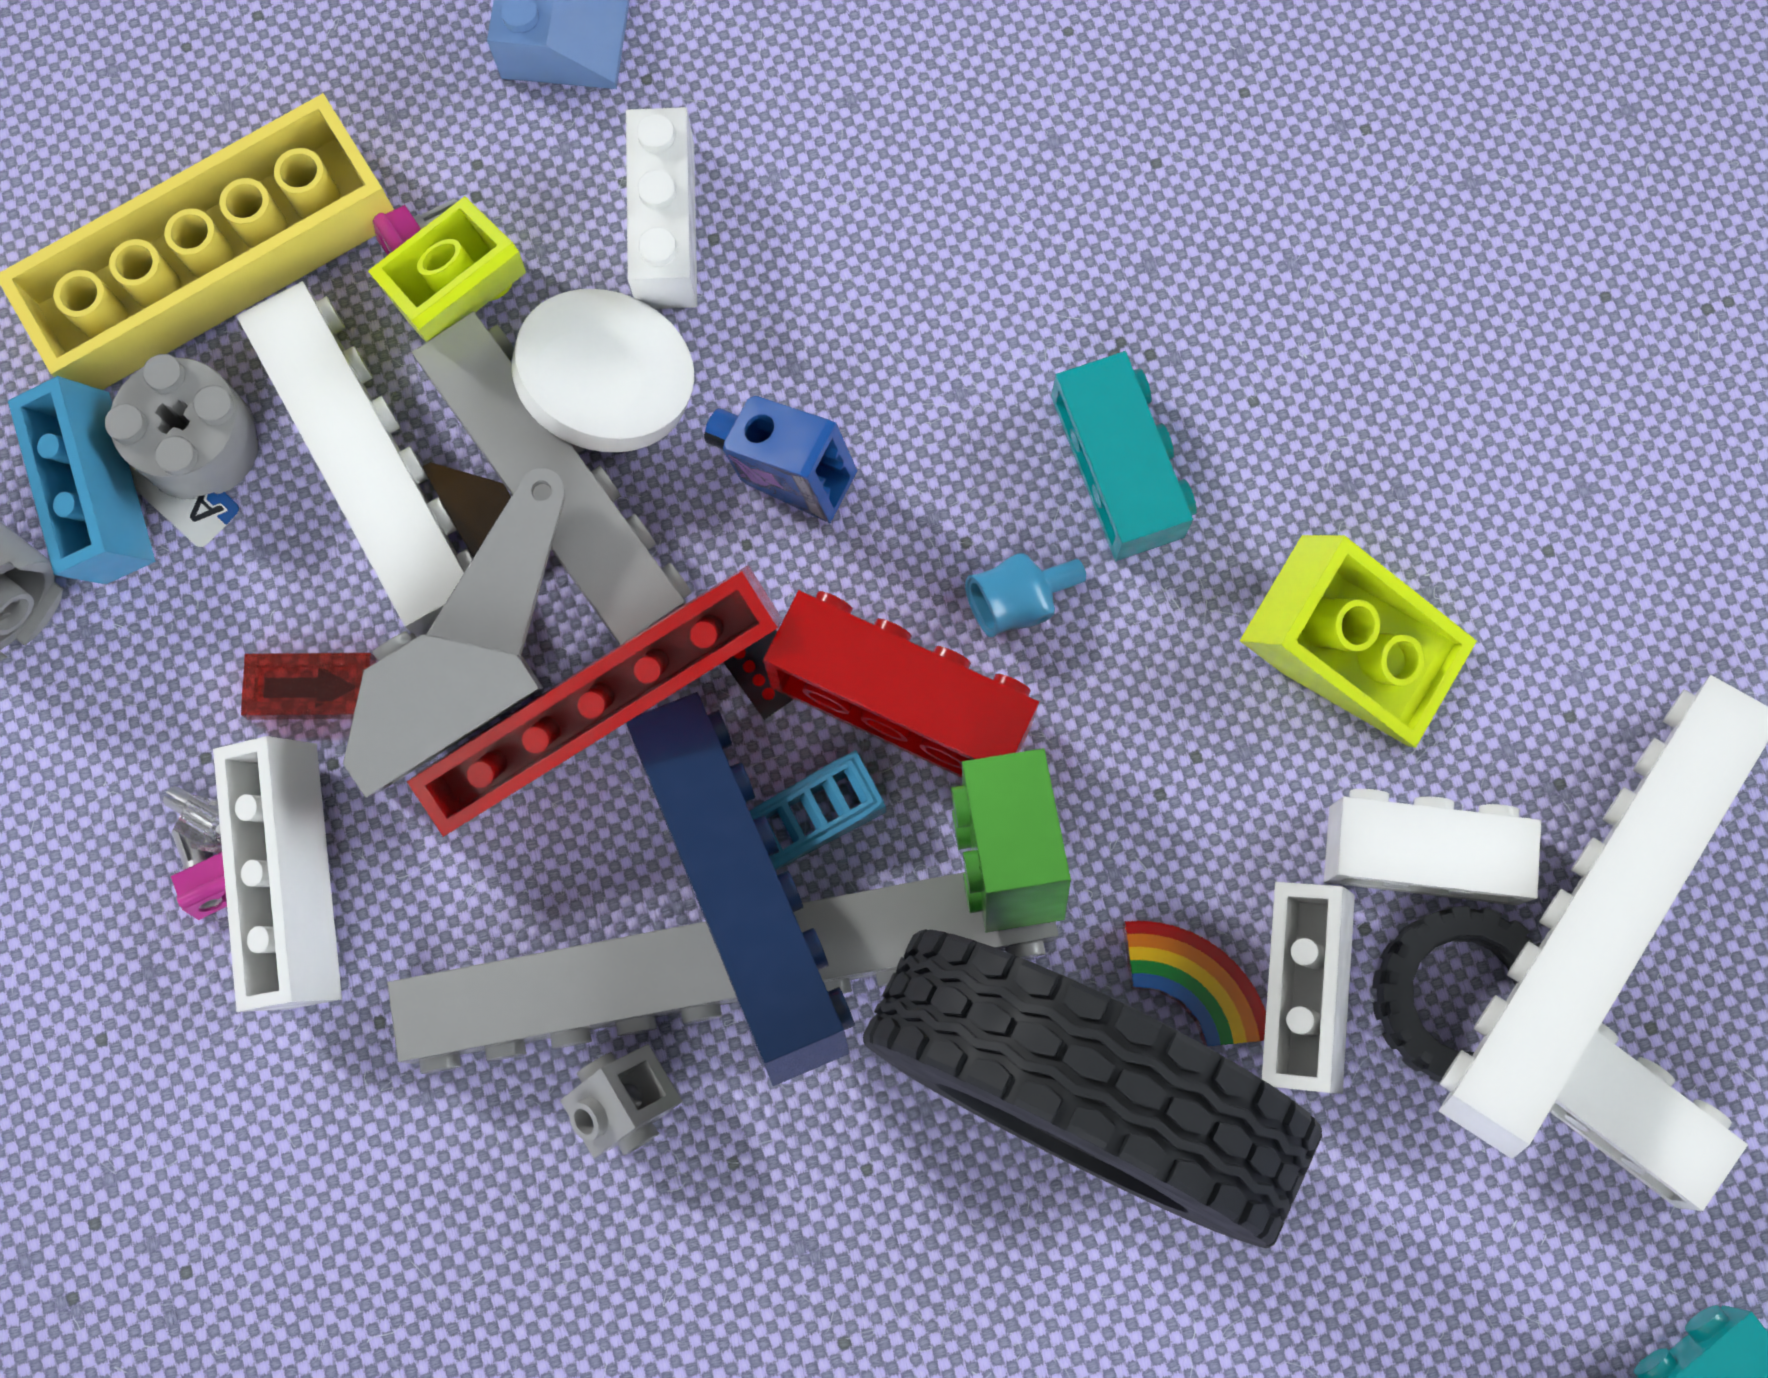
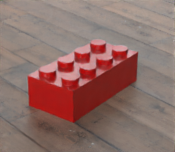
(895, 687)

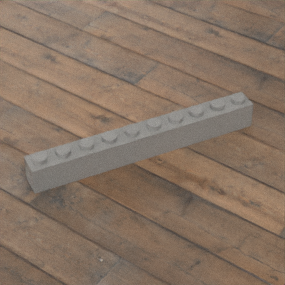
(664, 974)

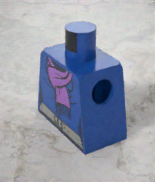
(786, 454)

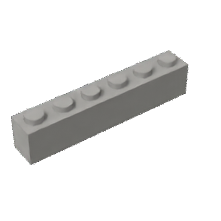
(593, 539)

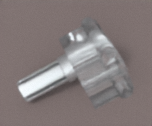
(197, 819)

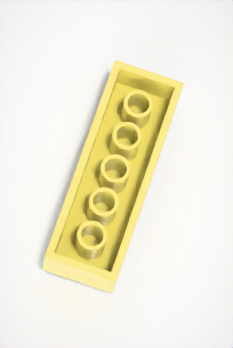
(197, 247)

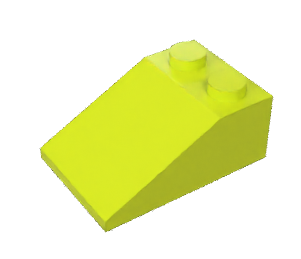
(1358, 637)

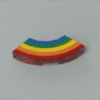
(1198, 978)

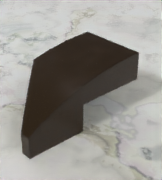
(469, 500)

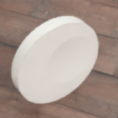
(602, 370)

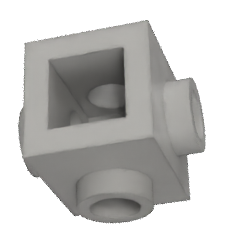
(620, 1101)

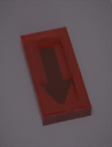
(302, 685)

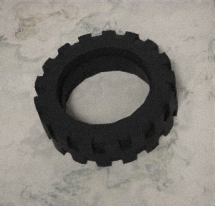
(1400, 966)

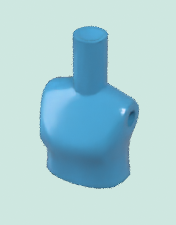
(1018, 593)

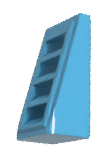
(848, 820)

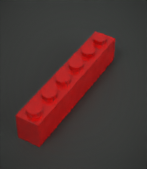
(596, 700)

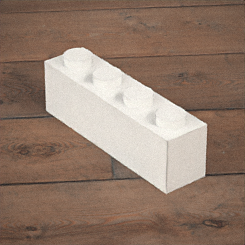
(276, 874)

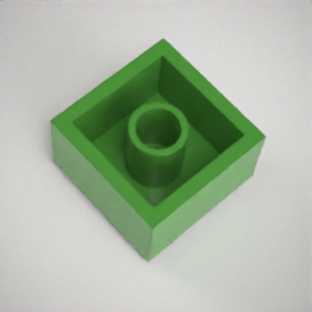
(1015, 841)

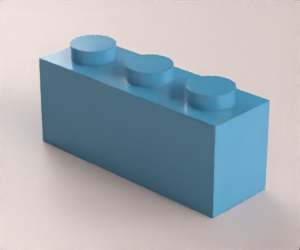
(80, 482)

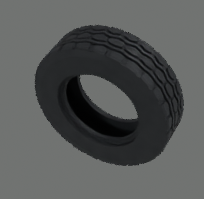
(1096, 1084)

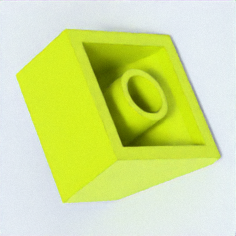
(449, 269)

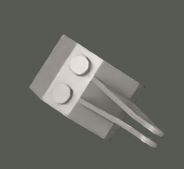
(470, 662)

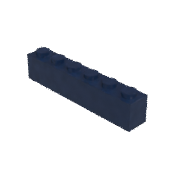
(738, 890)

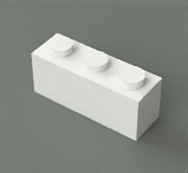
(661, 207)
(1433, 848)
(1308, 987)
(1648, 1125)

